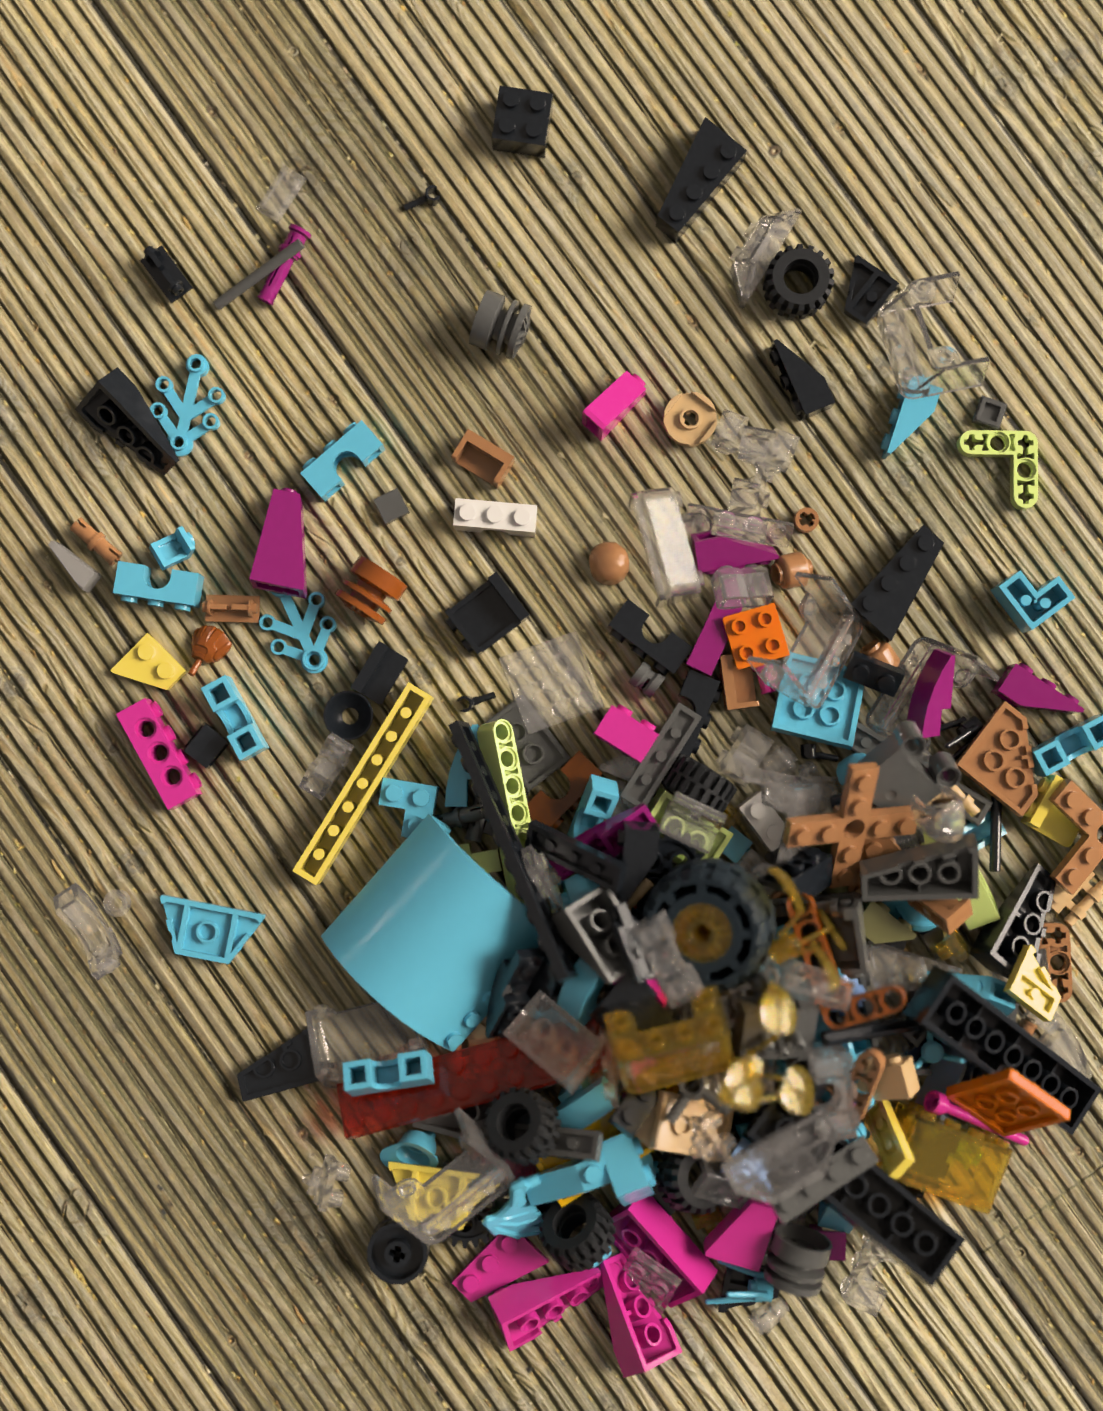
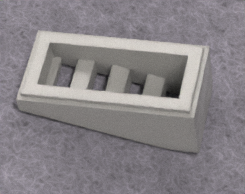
(80, 571)

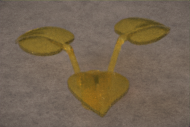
(790, 946)
(741, 1085)

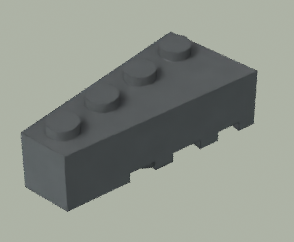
(923, 872)

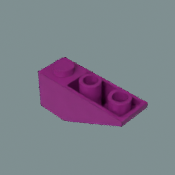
(717, 551)
(1027, 691)

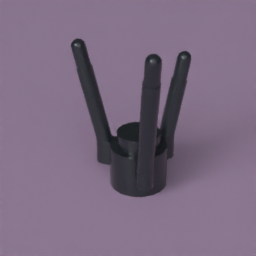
(966, 732)

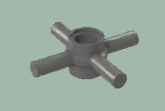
(686, 1096)

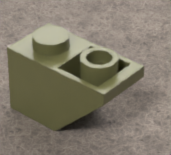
(882, 926)

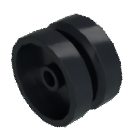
(393, 1264)

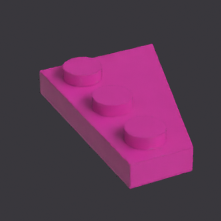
(497, 1265)

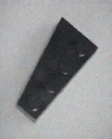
(703, 174)
(893, 588)

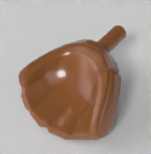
(208, 646)

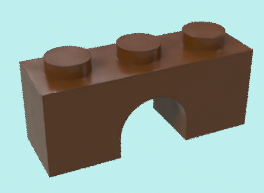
(550, 810)

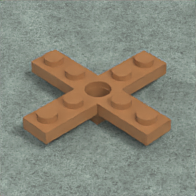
(864, 824)
(1089, 849)

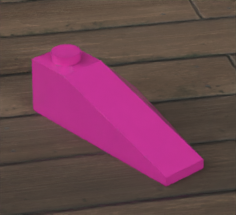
(532, 1304)
(637, 1330)

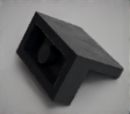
(379, 673)

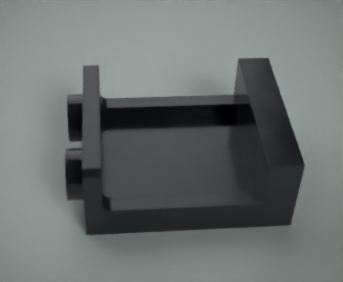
(486, 615)

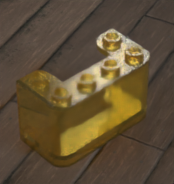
(672, 1051)
(951, 1160)

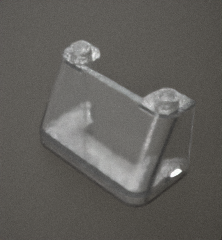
(356, 1035)

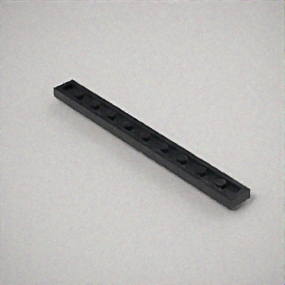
(507, 839)

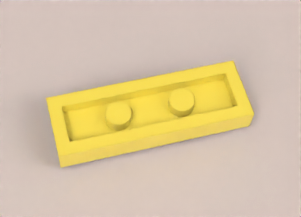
(889, 1138)

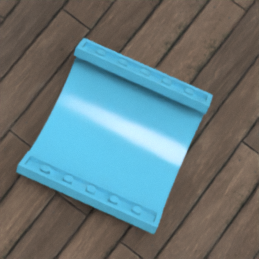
(431, 935)

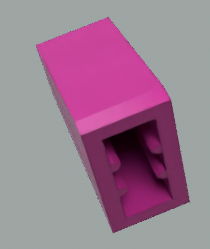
(613, 404)
(742, 1235)

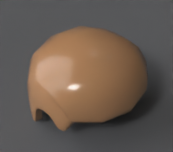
(609, 563)

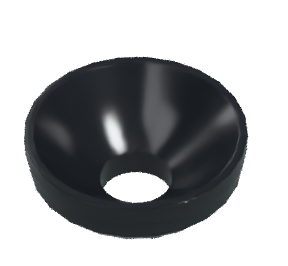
(334, 715)

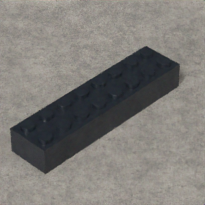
(996, 1042)
(879, 1209)

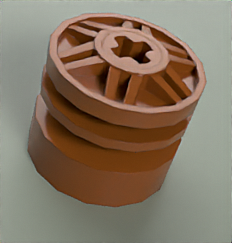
(370, 590)

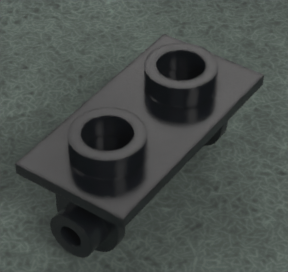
(165, 273)

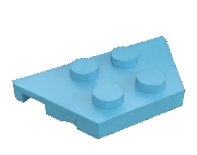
(208, 929)

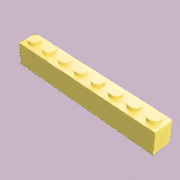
(363, 784)

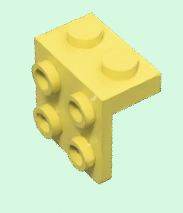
(1046, 818)

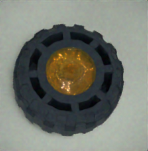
(718, 917)

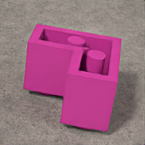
(626, 733)

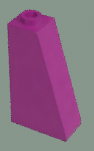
(281, 548)

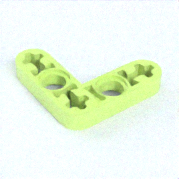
(1012, 450)

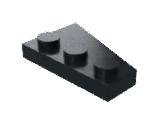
(280, 1070)

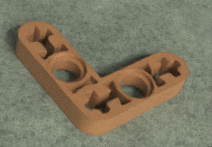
(1063, 948)
(870, 1079)

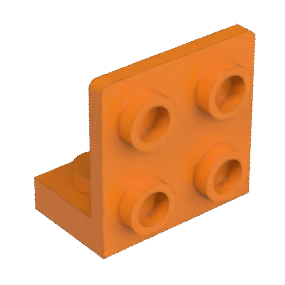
(755, 634)

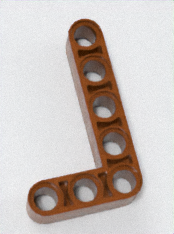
(876, 996)

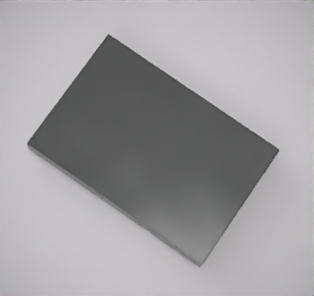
(537, 753)

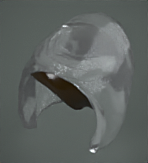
(943, 818)

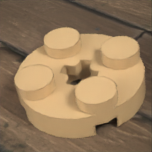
(687, 404)

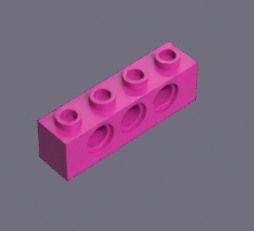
(133, 722)

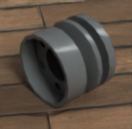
(499, 324)
(797, 1259)

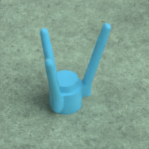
(933, 1052)
(758, 1289)

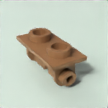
(231, 608)

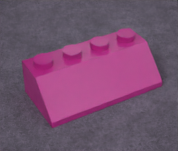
(657, 1234)

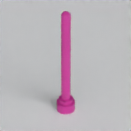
(938, 1104)

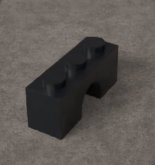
(628, 626)
(701, 693)

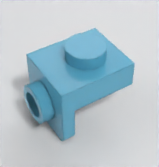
(173, 548)

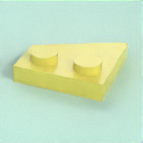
(150, 664)
(1032, 986)

